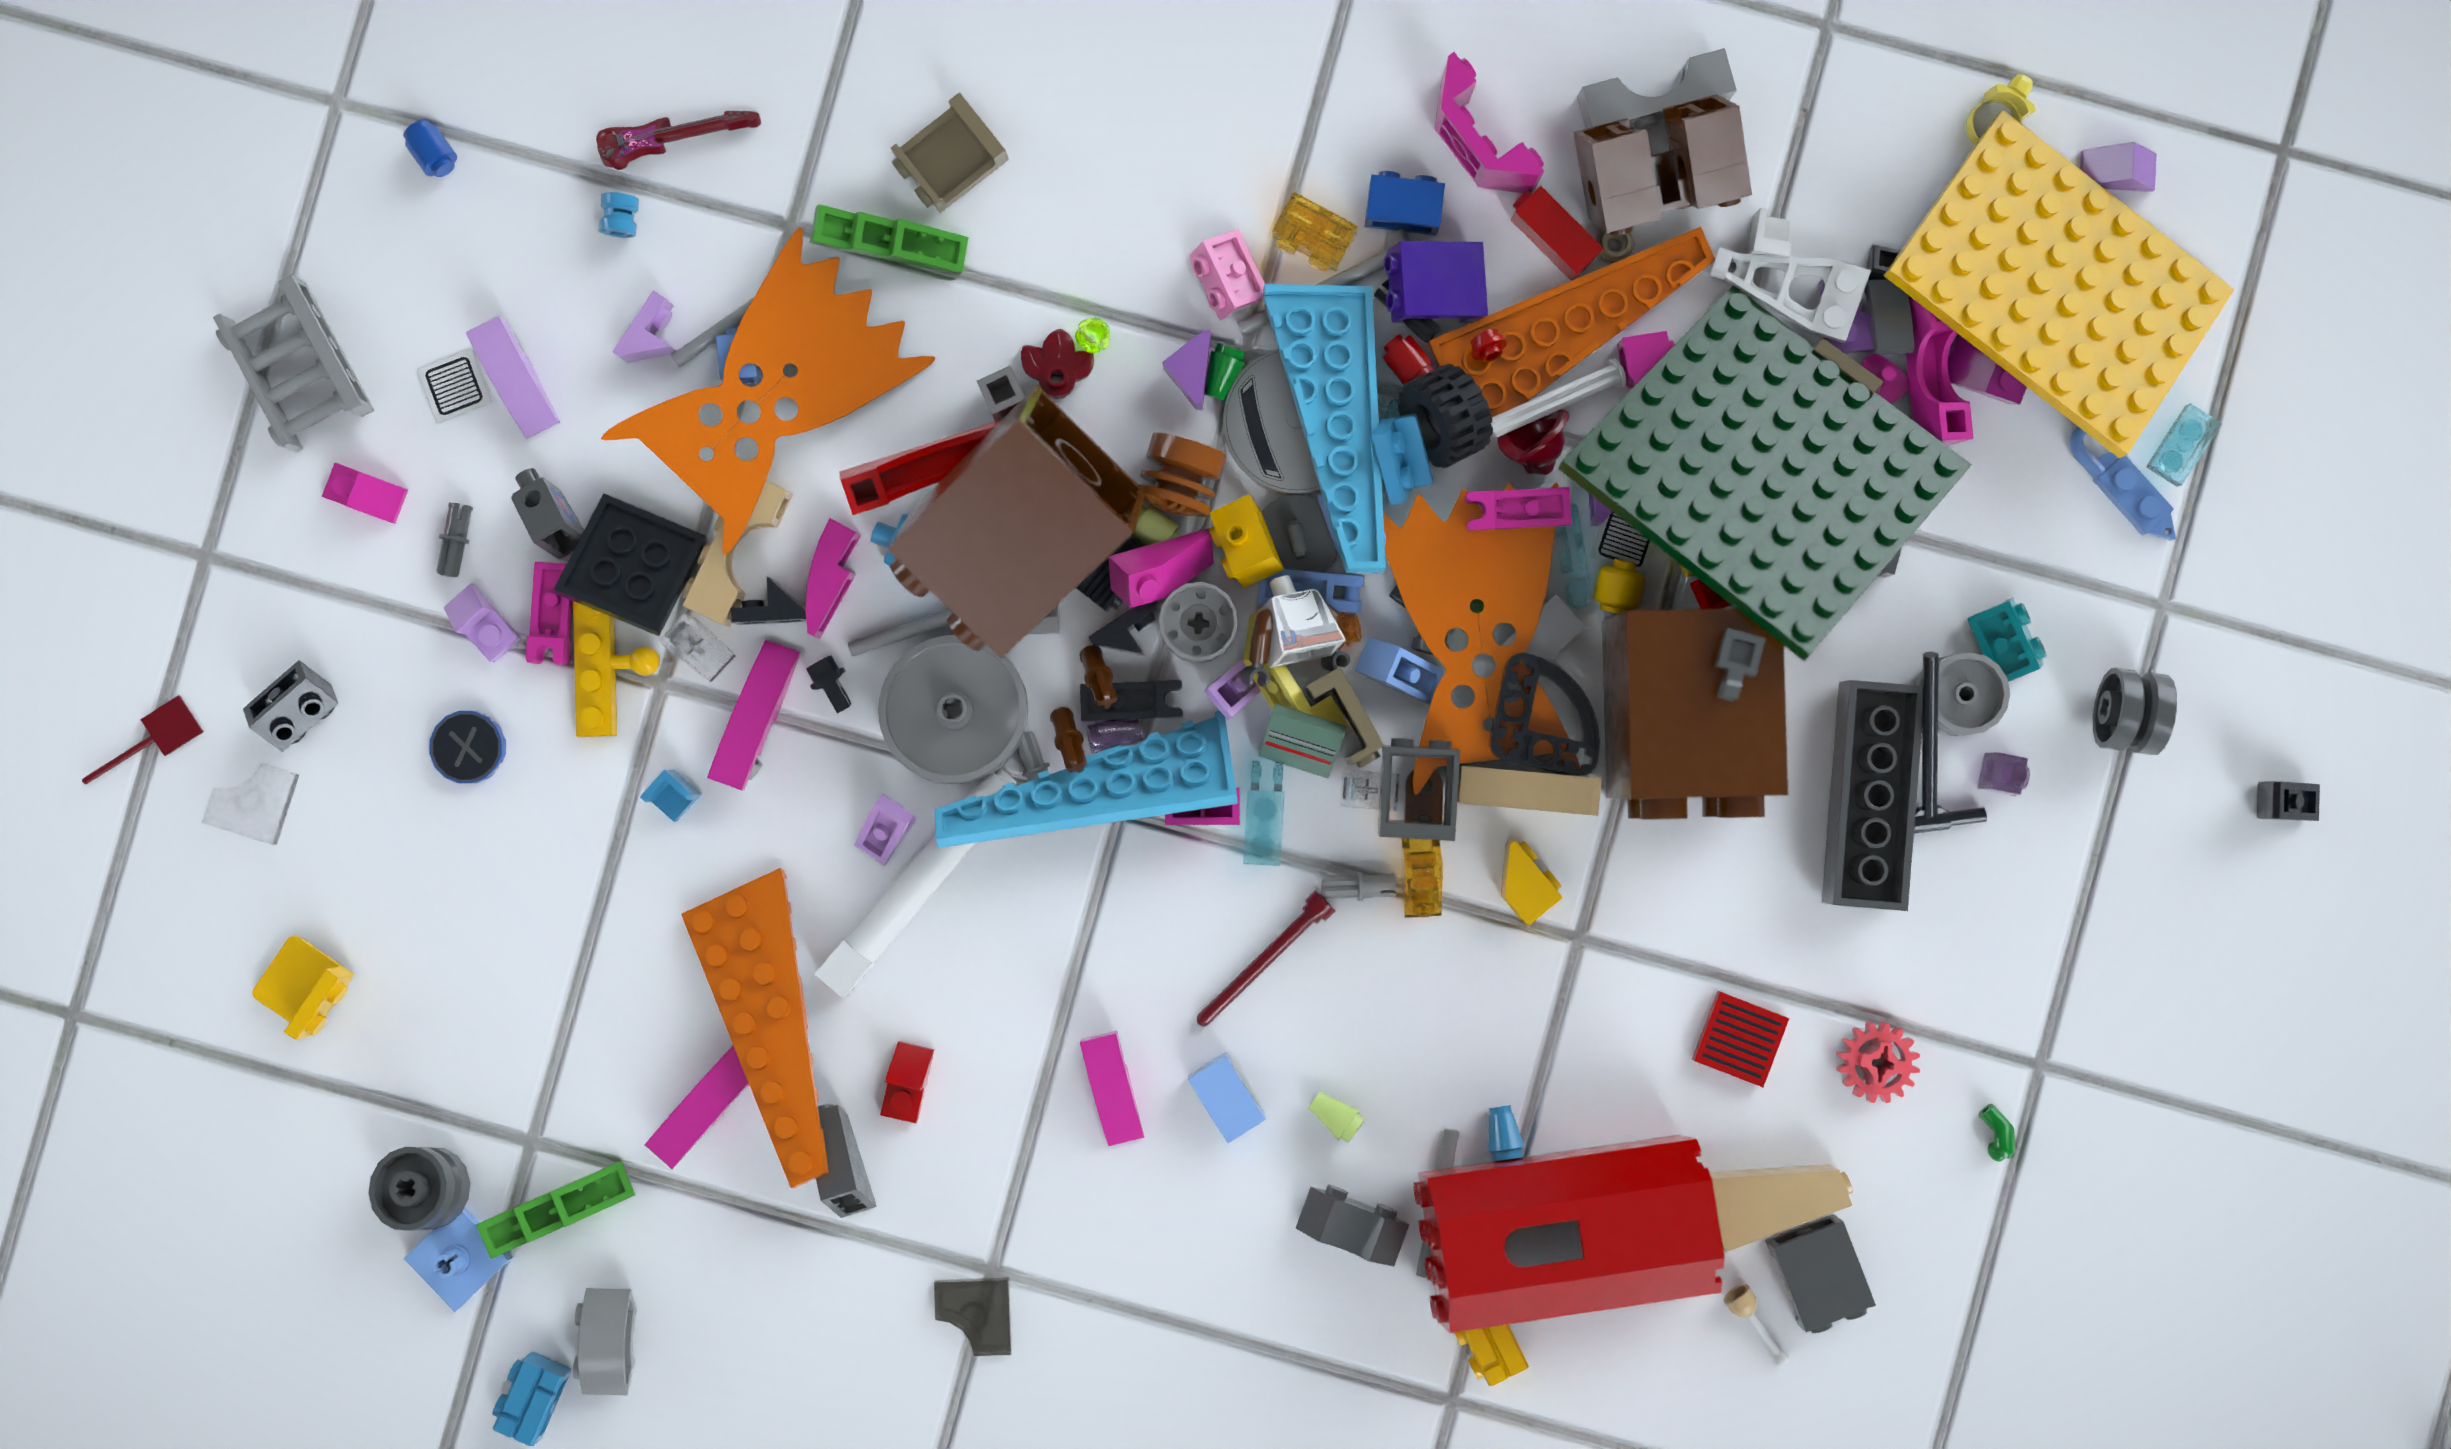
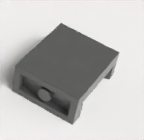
(1821, 1274)

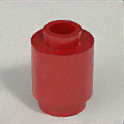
(1406, 358)

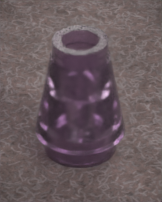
(1111, 733)

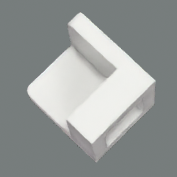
(1769, 235)

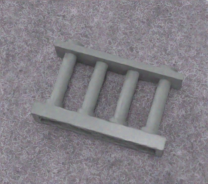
(330, 364)

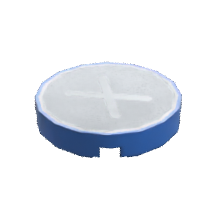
(467, 747)

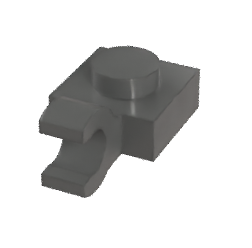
(1739, 657)

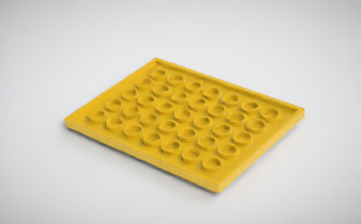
(2060, 284)

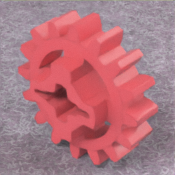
(1879, 1047)

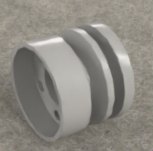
(1183, 606)

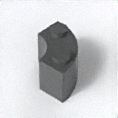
(1352, 1225)

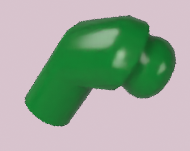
(2003, 1130)

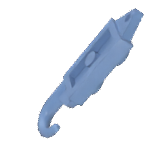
(2126, 489)

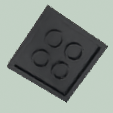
(630, 564)

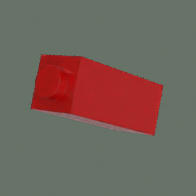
(1555, 232)

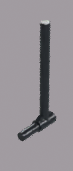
(1933, 816)

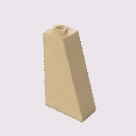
(1529, 790)
(1772, 1200)

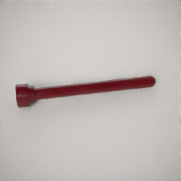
(1314, 911)

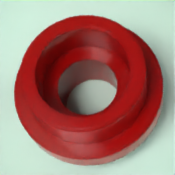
(1488, 345)

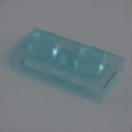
(2183, 445)

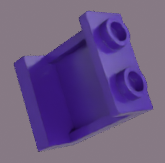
(1436, 281)

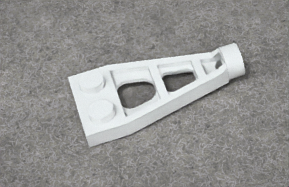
(1838, 302)

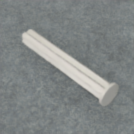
(1559, 398)

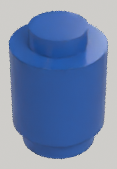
(430, 149)

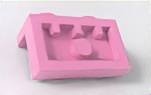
(1227, 273)

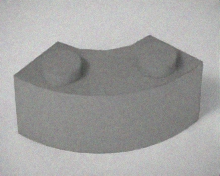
(605, 1341)

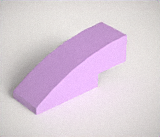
(513, 376)

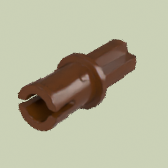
(1098, 676)
(1068, 739)

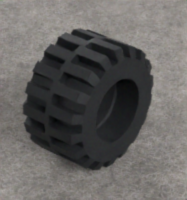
(1449, 412)

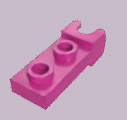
(1521, 508)
(549, 617)

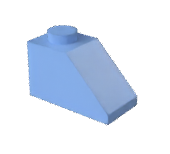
(1399, 669)

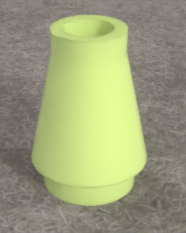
(1337, 1116)

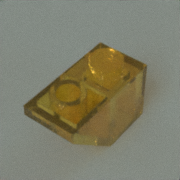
(1421, 877)

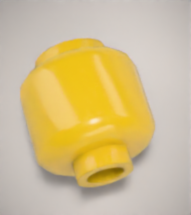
(1619, 586)

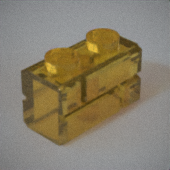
(1314, 233)

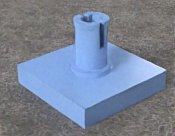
(455, 1260)

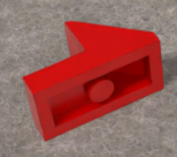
(906, 1082)

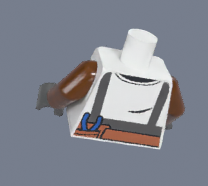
(1294, 630)

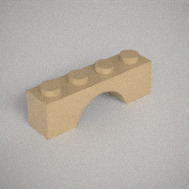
(715, 588)

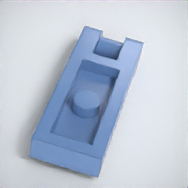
(1322, 582)

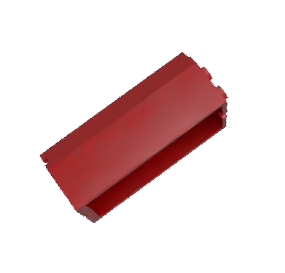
(1641, 1224)

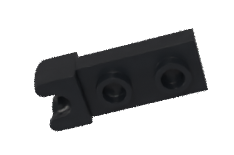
(1134, 701)

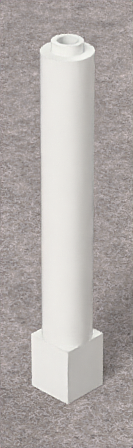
(898, 904)

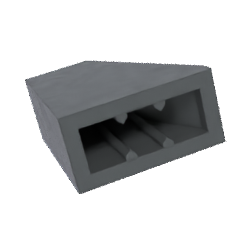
(847, 1184)

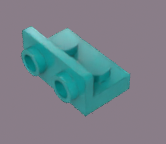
(2007, 640)

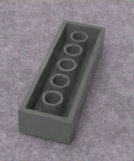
(1873, 795)

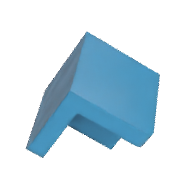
(671, 794)

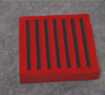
(1740, 1039)

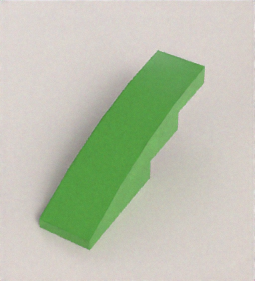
(889, 239)
(555, 1209)

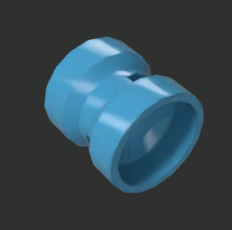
(618, 214)

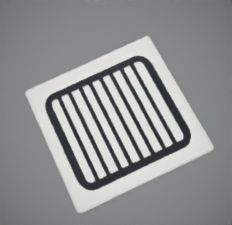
(454, 385)
(1622, 541)

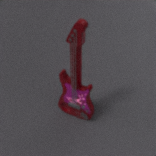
(624, 144)

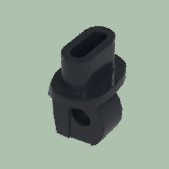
(826, 675)

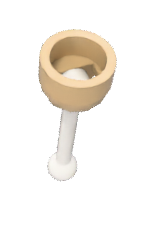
(1743, 1303)

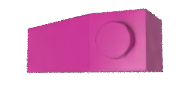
(1159, 568)

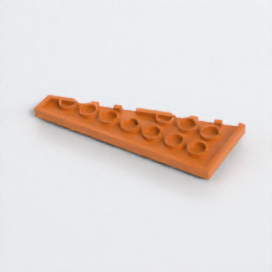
(1571, 321)
(755, 980)

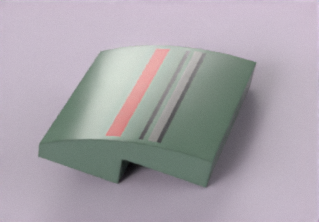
(1302, 741)

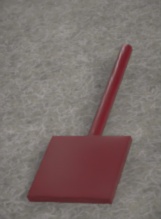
(169, 728)

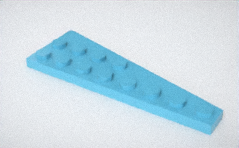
(1331, 371)
(1149, 779)

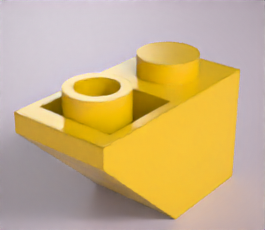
(1525, 886)

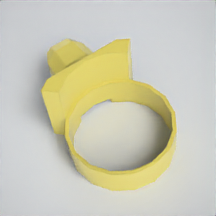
(2011, 96)

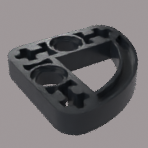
(1527, 739)

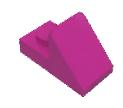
(364, 493)

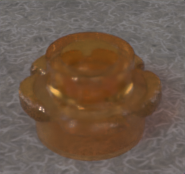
(1351, 628)

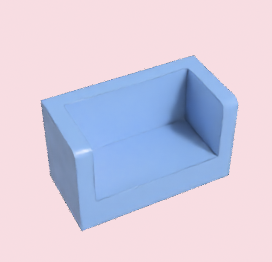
(1226, 1098)

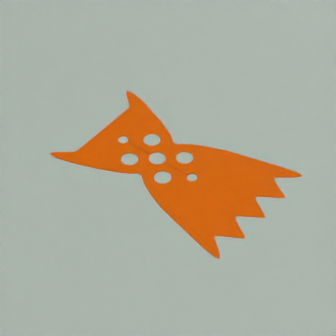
(792, 322)
(1438, 576)

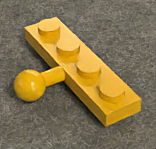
(596, 671)

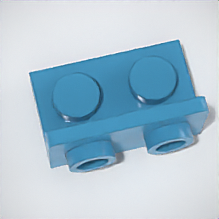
(1401, 456)

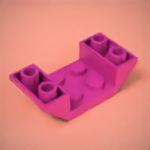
(1514, 171)

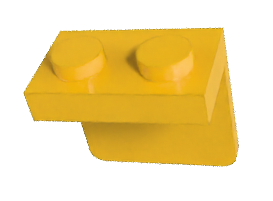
(302, 987)

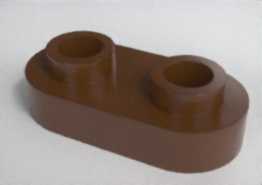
(1424, 803)

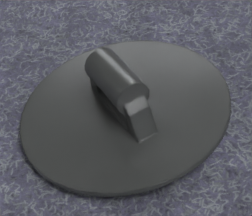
(1300, 533)

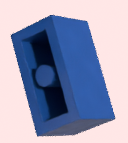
(1404, 203)

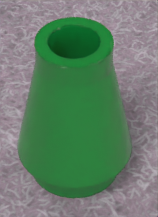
(1223, 370)

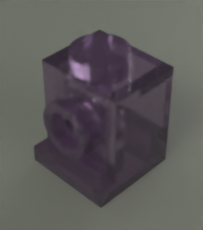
(2004, 773)

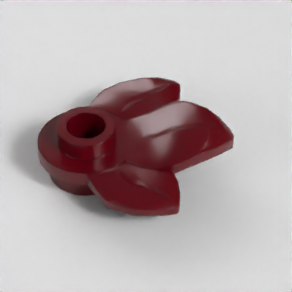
(1057, 358)

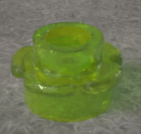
(1096, 327)

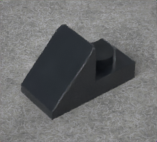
(781, 608)
(1116, 633)
(2288, 800)

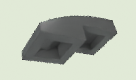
(1890, 318)

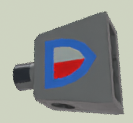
(546, 514)

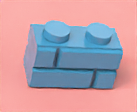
(531, 1398)

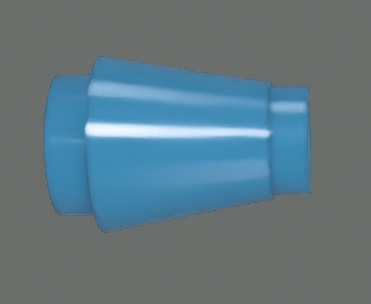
(1504, 1136)

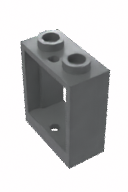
(1419, 829)

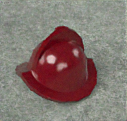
(1536, 443)

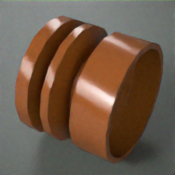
(1180, 474)

